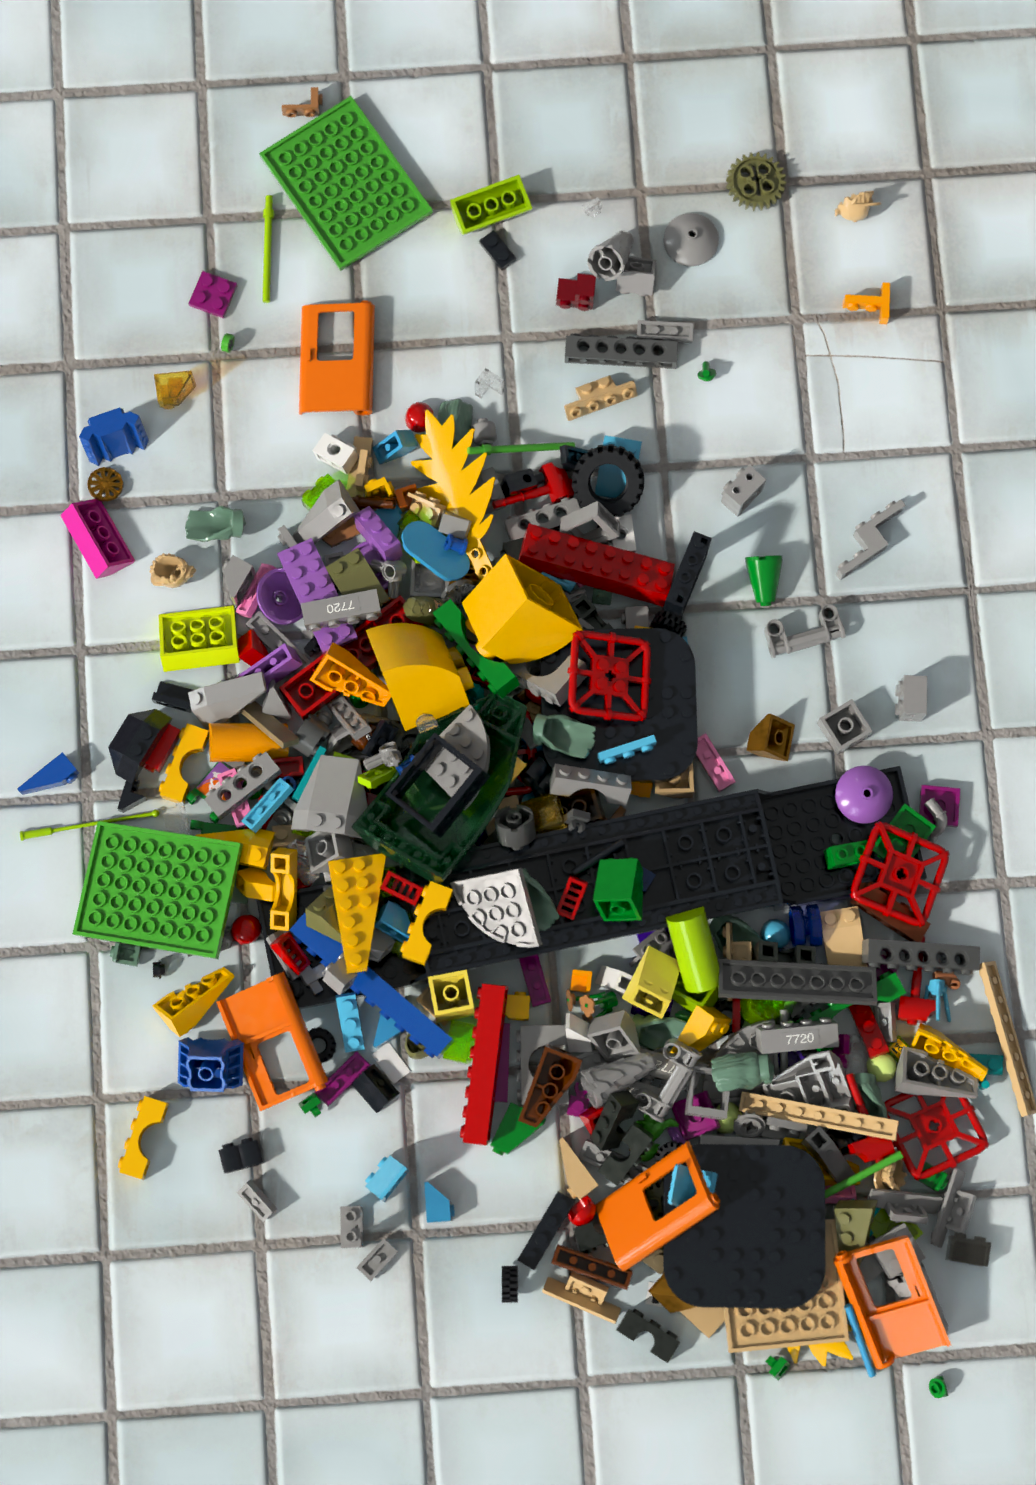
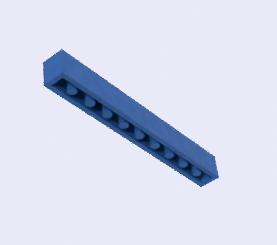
(377, 993)

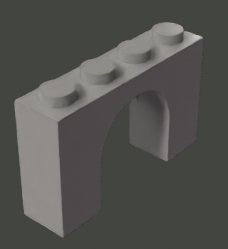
(552, 687)
(531, 1039)

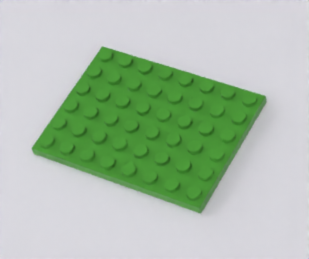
(345, 183)
(158, 889)

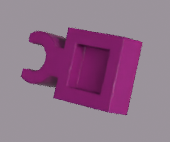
(843, 1049)
(577, 1103)

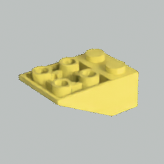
(653, 982)

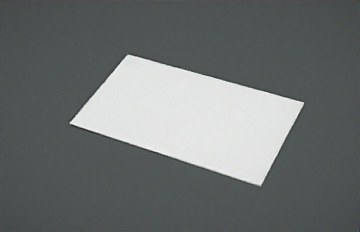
(390, 1063)

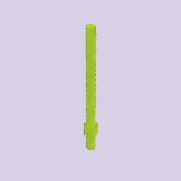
(268, 215)

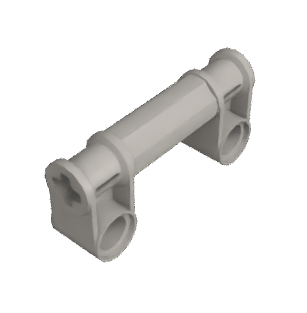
(830, 629)
(675, 1082)

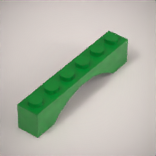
(498, 675)
(888, 989)

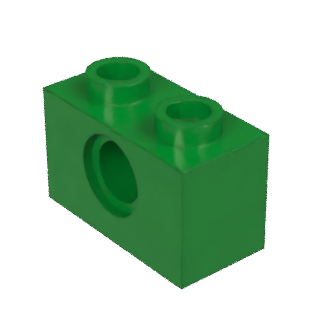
(844, 854)

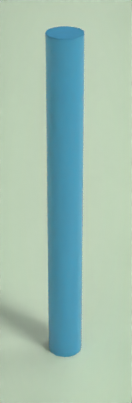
(860, 1340)

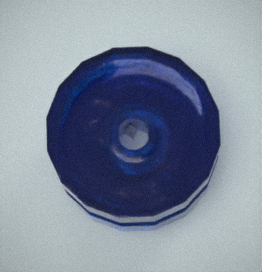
(805, 924)

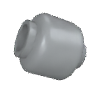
(484, 432)

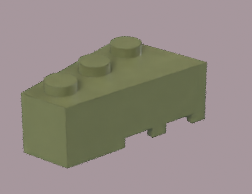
(854, 1223)

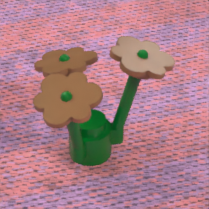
(605, 1001)

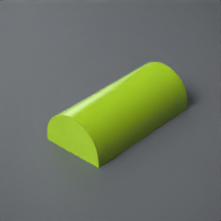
(490, 205)
(694, 950)

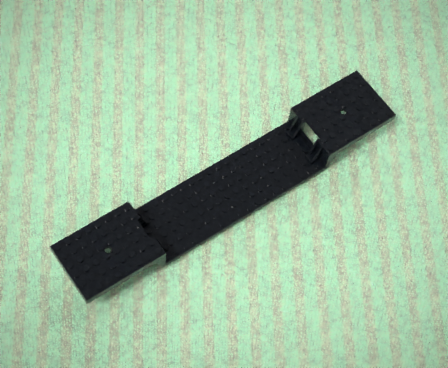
(709, 853)

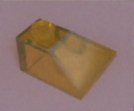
(173, 388)
(546, 812)

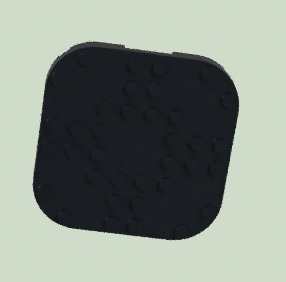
(669, 714)
(762, 1240)

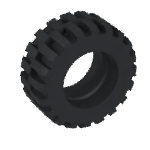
(609, 455)

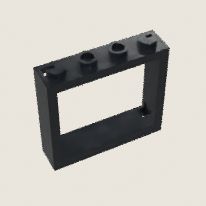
(687, 574)
(458, 800)

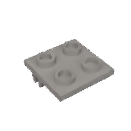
(659, 940)

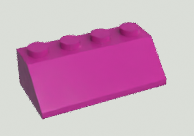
(97, 537)

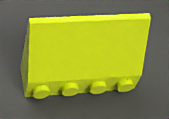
(198, 638)

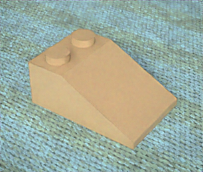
(842, 936)

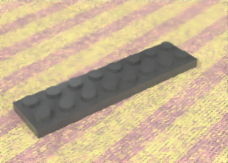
(797, 982)

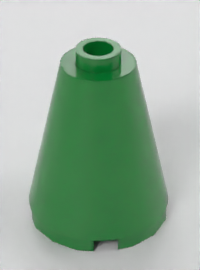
(764, 577)

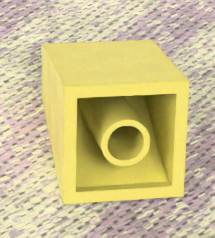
(451, 996)

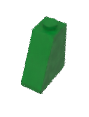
(511, 1131)

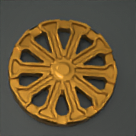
(105, 484)

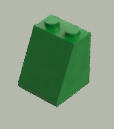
(619, 889)

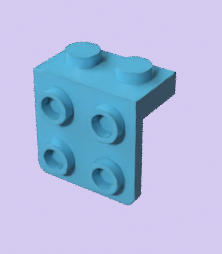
(683, 1187)

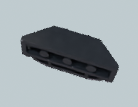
(136, 742)

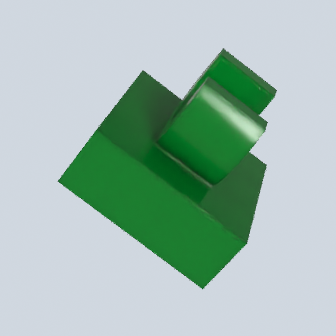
(310, 1104)
(778, 1367)

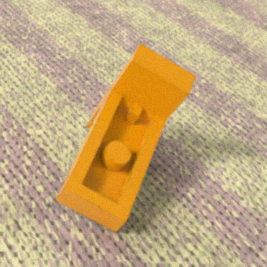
(871, 303)

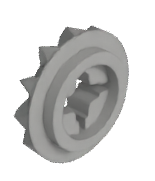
(753, 1130)

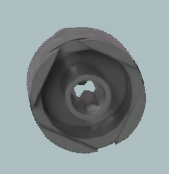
(310, 735)
(515, 826)

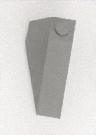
(327, 514)
(225, 699)
(926, 1076)

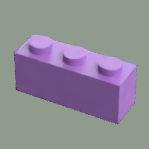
(378, 535)
(276, 664)

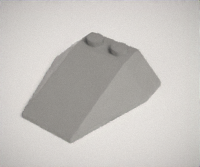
(331, 798)
(815, 1081)

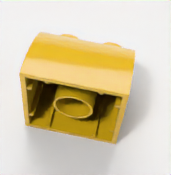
(519, 614)
(420, 671)

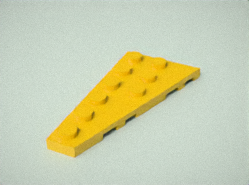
(356, 900)

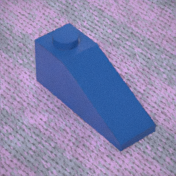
(54, 774)

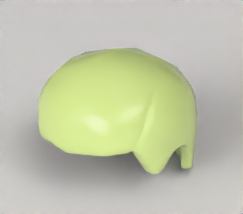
(882, 1066)
(727, 1124)

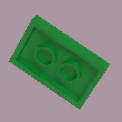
(909, 821)

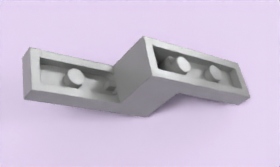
(870, 538)

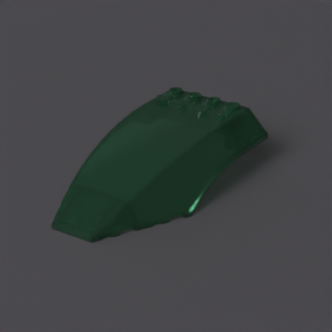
(410, 843)

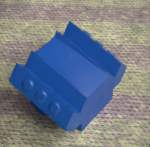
(112, 435)
(210, 1064)

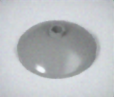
(687, 249)

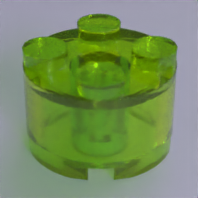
(758, 1010)

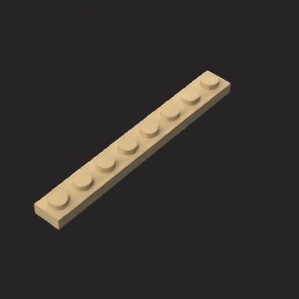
(1008, 1039)
(819, 1115)

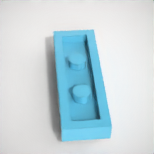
(627, 750)
(267, 805)
(350, 1022)

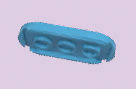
(427, 547)

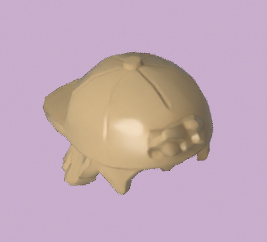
(856, 206)
(170, 571)
(890, 1176)

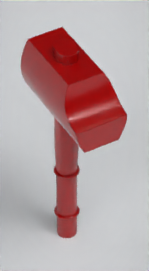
(556, 485)
(913, 1008)
(872, 1147)

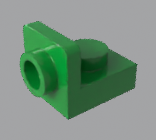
(936, 1181)

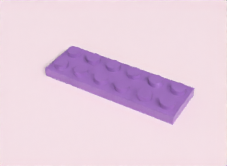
(313, 583)

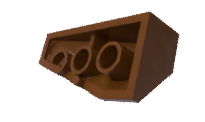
(552, 1078)

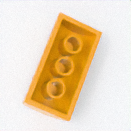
(241, 743)

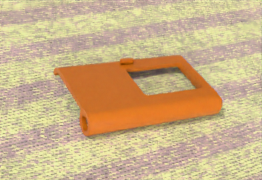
(337, 383)
(261, 1015)
(630, 1221)
(899, 1326)

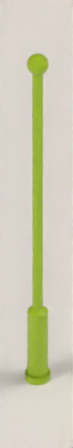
(49, 831)

